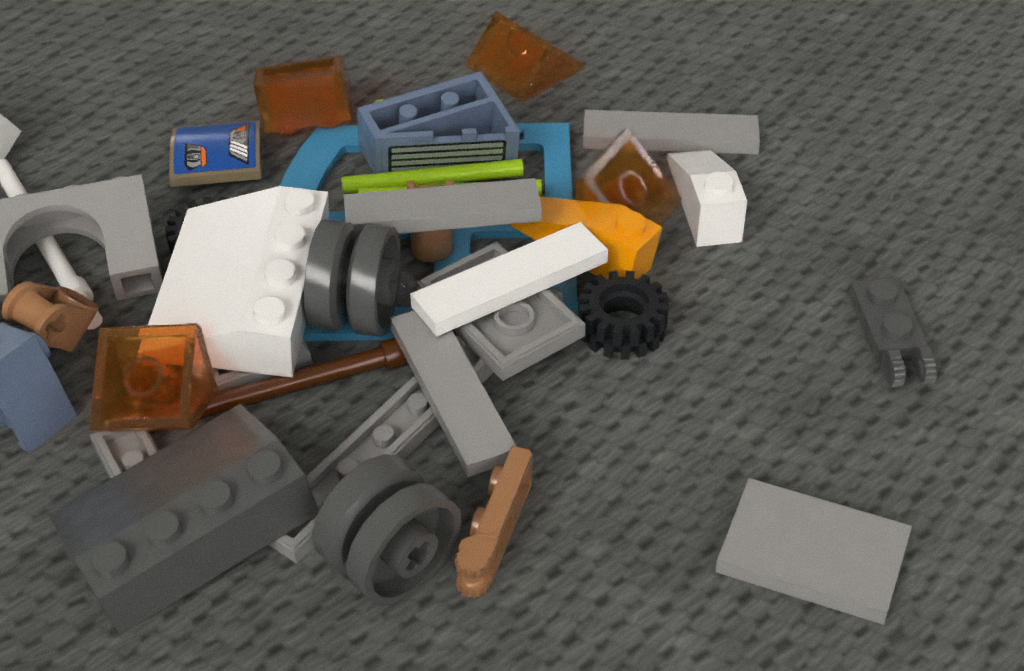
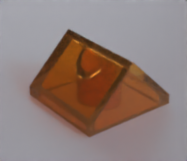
(519, 60)
(629, 178)
(151, 378)

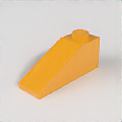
(625, 233)

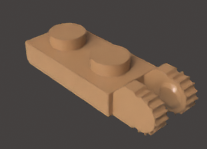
(493, 526)

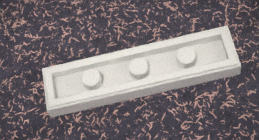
(508, 278)

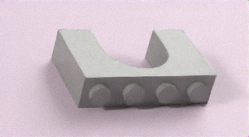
(106, 211)

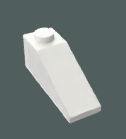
(709, 196)

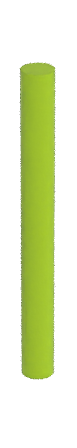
(436, 175)

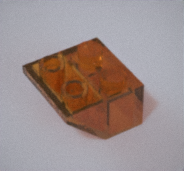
(303, 94)

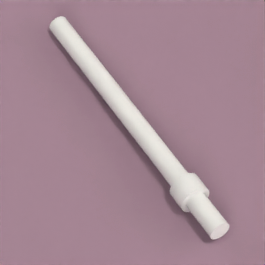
(49, 247)

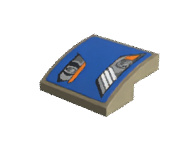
(215, 153)

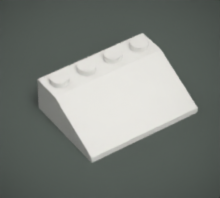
(244, 277)

